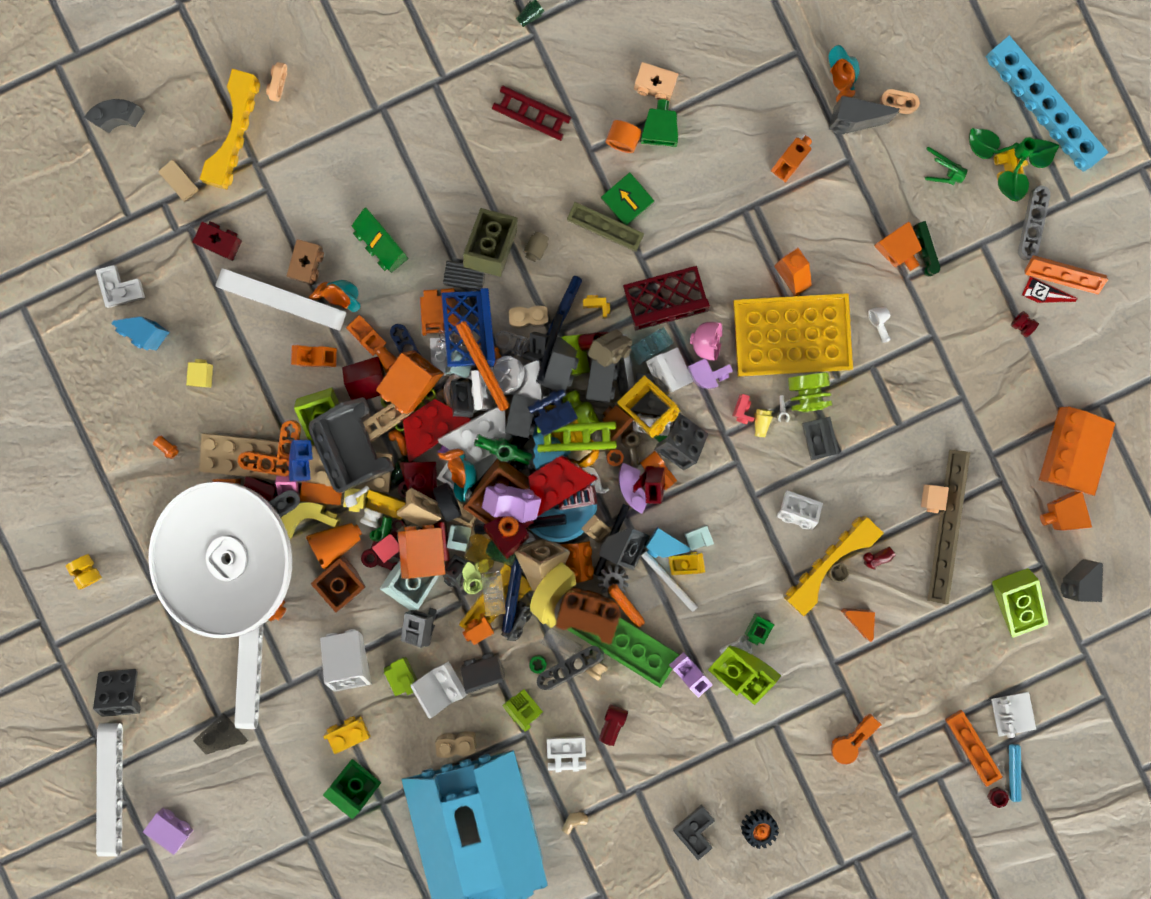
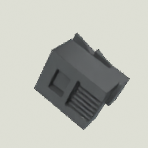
(418, 627)

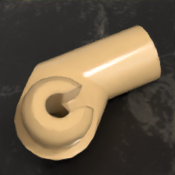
(578, 454)
(574, 819)

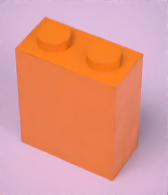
(421, 552)

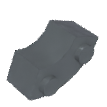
(114, 113)

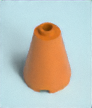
(333, 543)

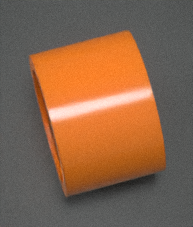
(623, 136)

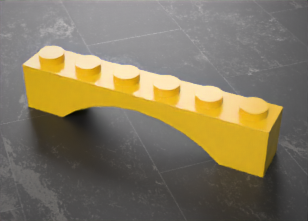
(219, 167)
(805, 593)

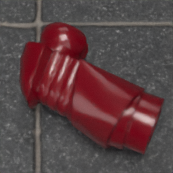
(881, 557)

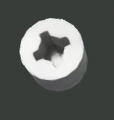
(371, 518)

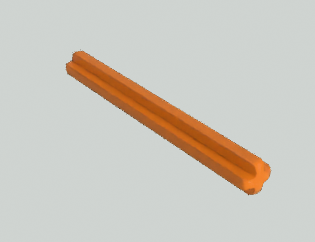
(482, 366)

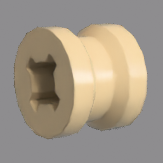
(597, 670)

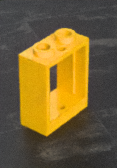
(637, 392)

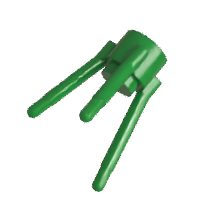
(955, 173)

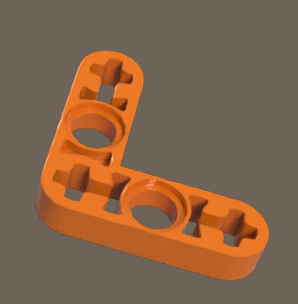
(282, 456)

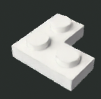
(114, 291)

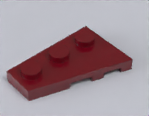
(420, 476)

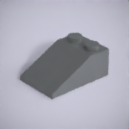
(856, 114)

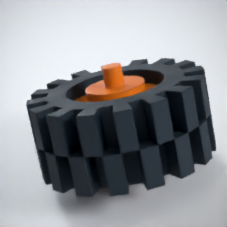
(759, 829)

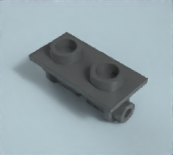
(522, 616)

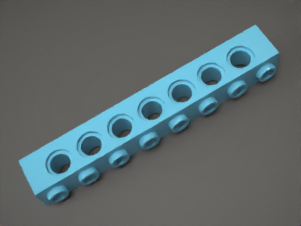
(1046, 93)

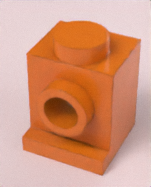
(478, 630)

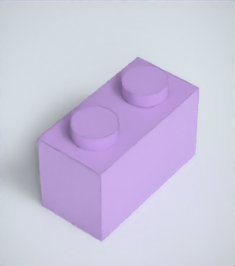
(168, 830)

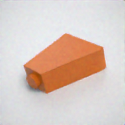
(795, 271)

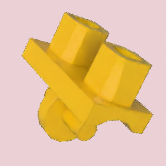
(1009, 161)

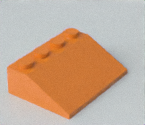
(1077, 450)

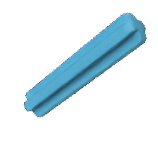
(1015, 772)

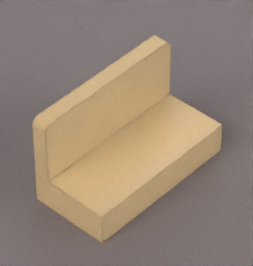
(420, 509)

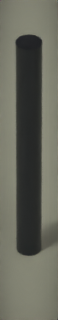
(549, 348)
(616, 528)

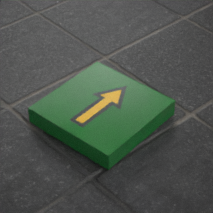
(627, 199)

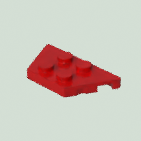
(428, 425)
(558, 482)

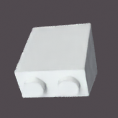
(344, 661)

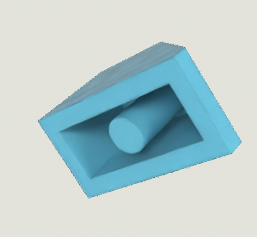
(664, 545)

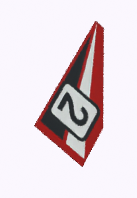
(1044, 293)

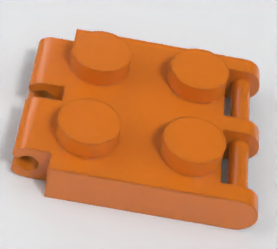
(433, 313)

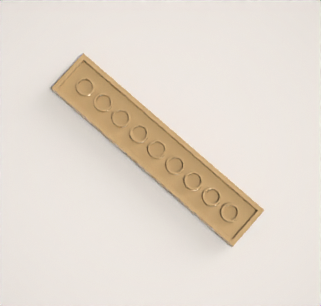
(221, 453)

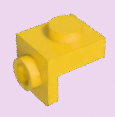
(593, 301)

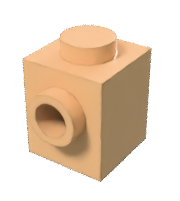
(934, 498)

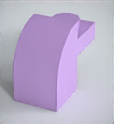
(704, 377)
(691, 674)

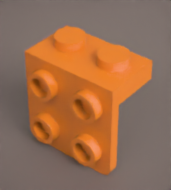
(580, 560)

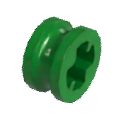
(532, 665)

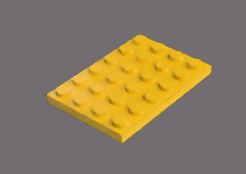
(793, 335)

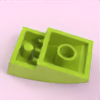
(744, 673)

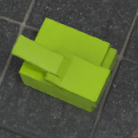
(400, 676)
(522, 709)

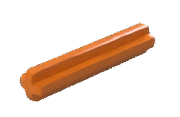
(626, 605)

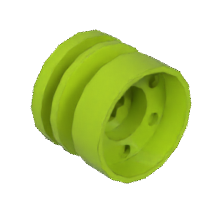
(810, 391)

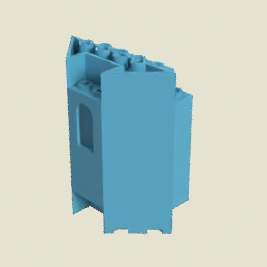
(509, 854)

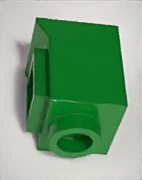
(755, 622)

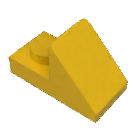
(687, 563)

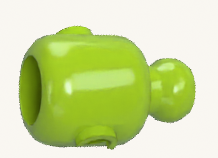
(583, 410)

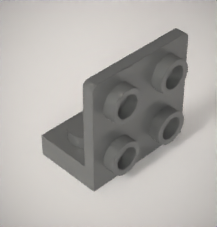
(683, 443)
(116, 693)

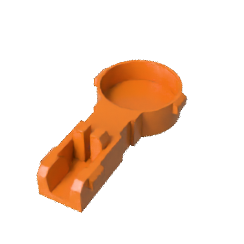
(844, 750)

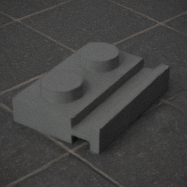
(820, 438)

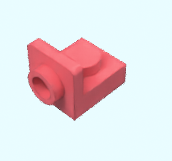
(742, 406)

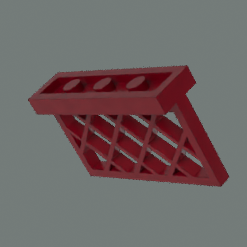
(671, 313)

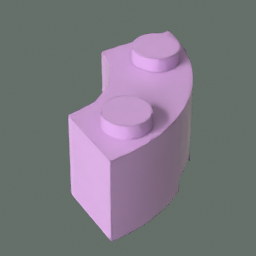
(627, 478)
(512, 502)

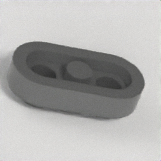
(281, 503)

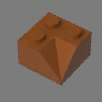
(339, 584)

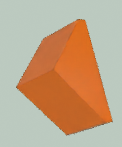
(862, 620)

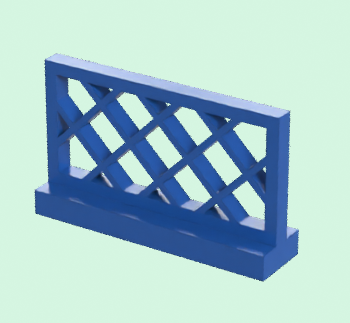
(484, 321)

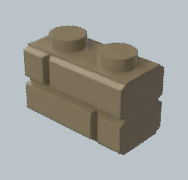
(610, 348)

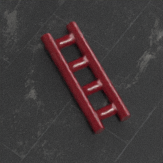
(526, 102)

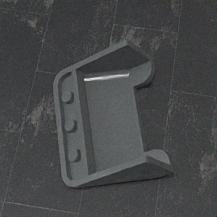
(346, 446)

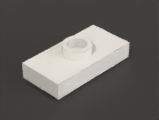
(438, 356)

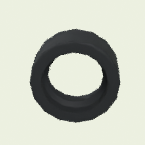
(447, 502)

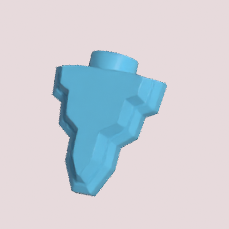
(544, 458)

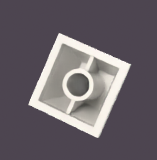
(529, 386)

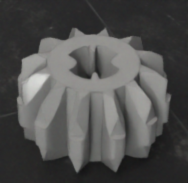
(616, 575)

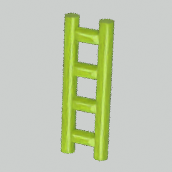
(586, 444)

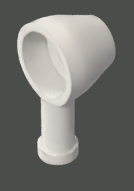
(878, 317)

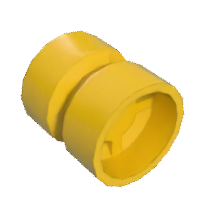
(83, 571)

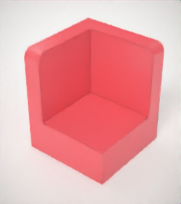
(386, 548)

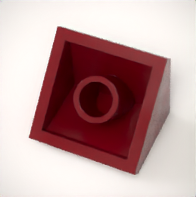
(363, 378)

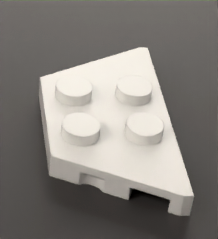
(489, 424)

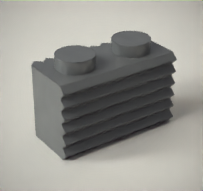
(458, 276)

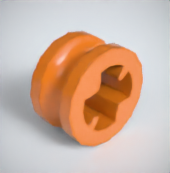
(612, 463)

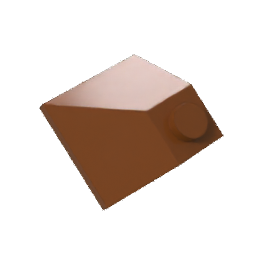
(620, 417)

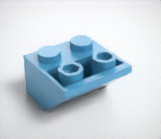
(142, 331)

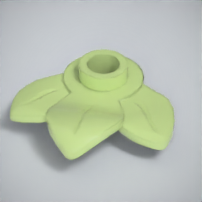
(471, 574)

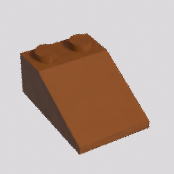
(498, 473)

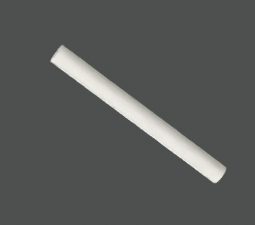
(669, 581)

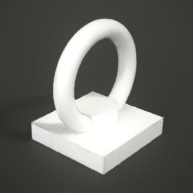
(482, 397)

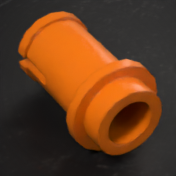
(167, 448)

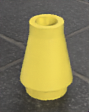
(762, 420)

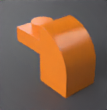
(313, 356)

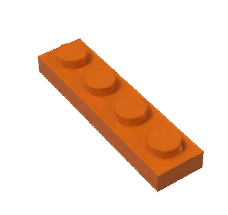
(1065, 274)
(973, 748)

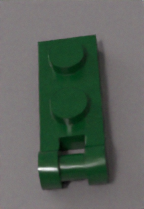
(928, 251)

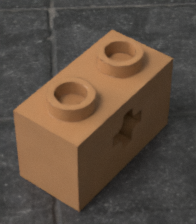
(303, 252)

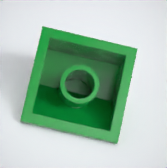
(352, 789)

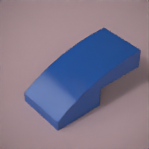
(299, 460)

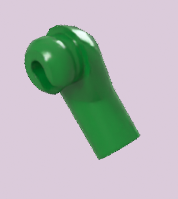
(383, 531)

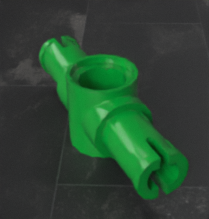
(495, 445)

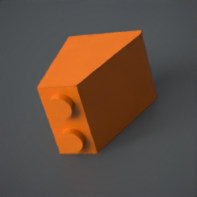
(409, 381)

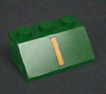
(378, 241)

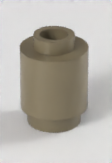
(536, 246)

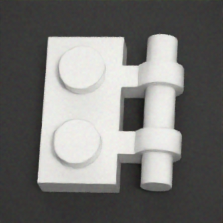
(566, 748)

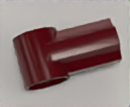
(614, 720)

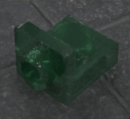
(495, 554)

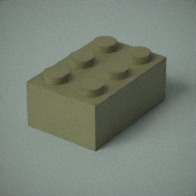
(490, 242)

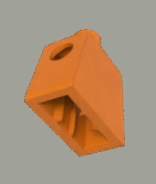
(792, 158)
(900, 247)
(1067, 512)

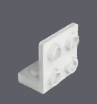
(669, 371)
(438, 689)

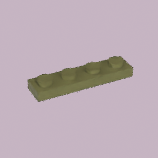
(605, 226)

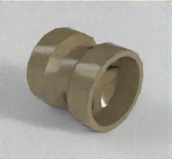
(839, 574)

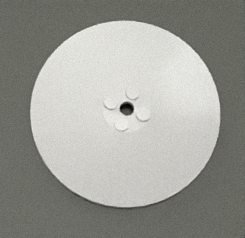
(191, 565)

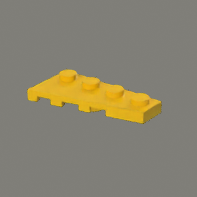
(478, 607)

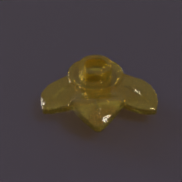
(478, 554)

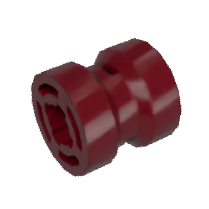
(1024, 324)

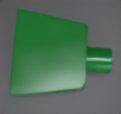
(661, 126)

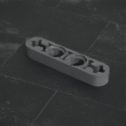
(571, 671)

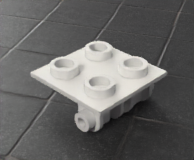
(1013, 714)

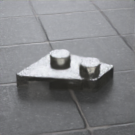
(220, 736)

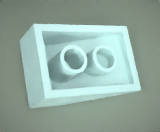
(408, 591)

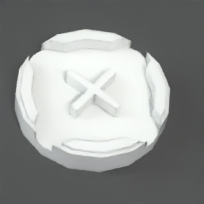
(508, 373)

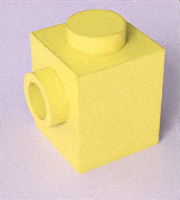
(199, 374)
(362, 500)

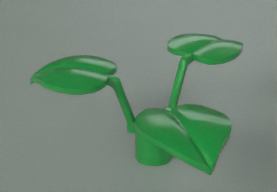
(1013, 185)

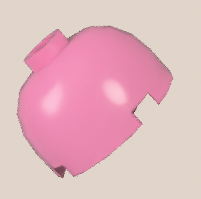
(707, 340)

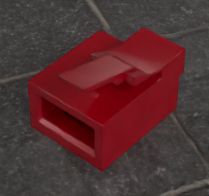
(654, 483)

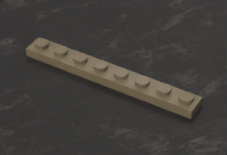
(949, 527)

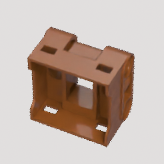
(589, 613)

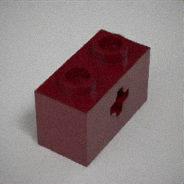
(206, 239)

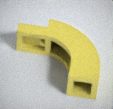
(308, 510)
(550, 591)

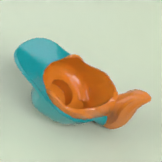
(844, 70)
(338, 293)
(463, 472)

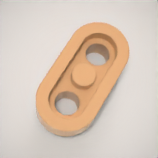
(277, 83)
(898, 100)

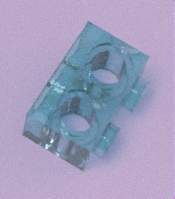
(651, 345)

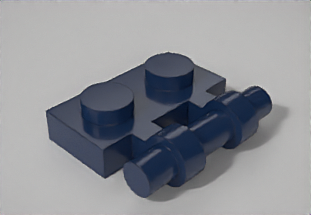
(555, 418)

